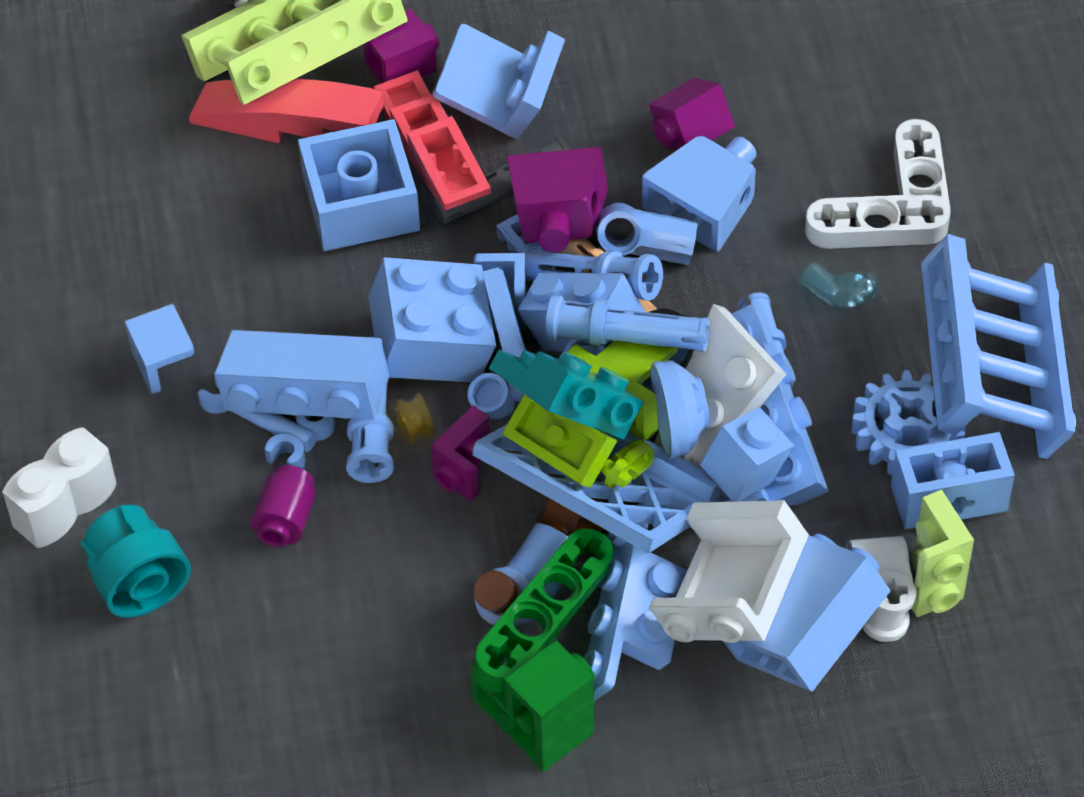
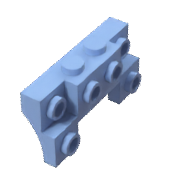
(800, 474)

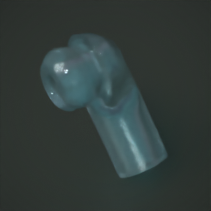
(842, 289)

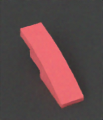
(294, 108)
(433, 142)

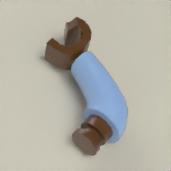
(500, 587)

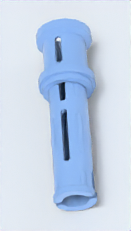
(607, 262)
(602, 324)
(370, 446)

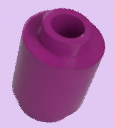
(284, 506)

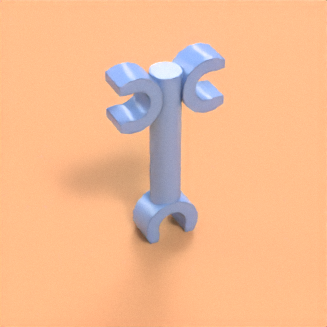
(288, 437)

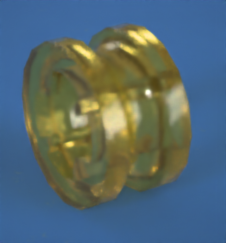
(413, 418)

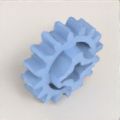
(905, 417)

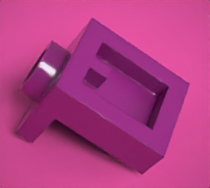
(452, 454)

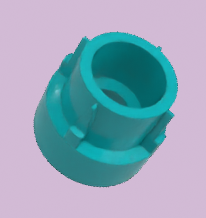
(134, 561)

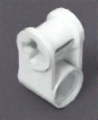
(892, 616)

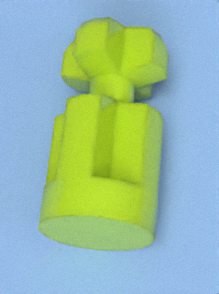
(628, 464)

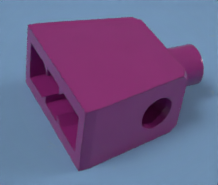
(558, 195)

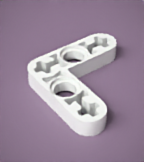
(911, 202)

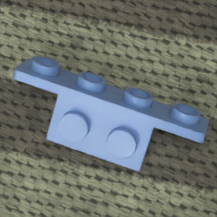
(623, 614)

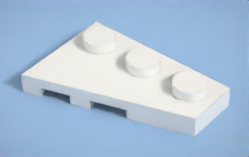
(734, 376)

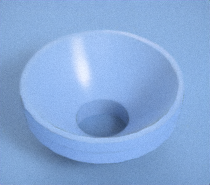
(680, 407)

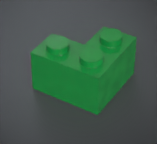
(544, 703)

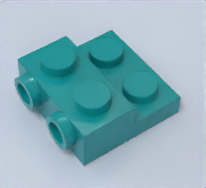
(571, 390)

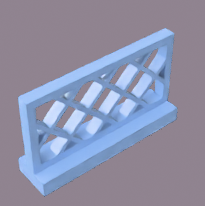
(664, 488)

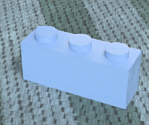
(302, 374)

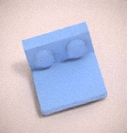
(496, 80)

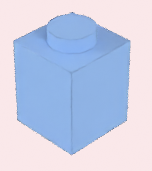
(746, 455)

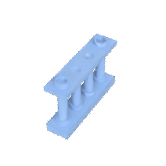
(958, 358)

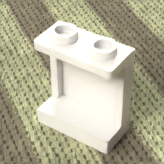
(735, 572)

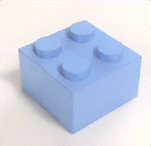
(359, 185)
(432, 319)

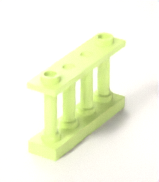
(283, 39)

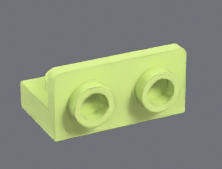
(940, 556)

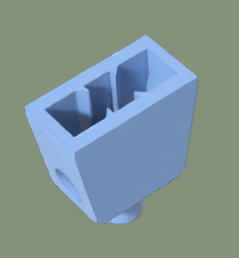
(704, 186)

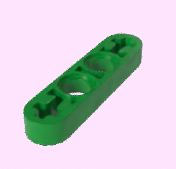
(539, 606)

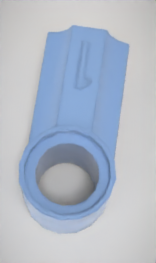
(653, 233)

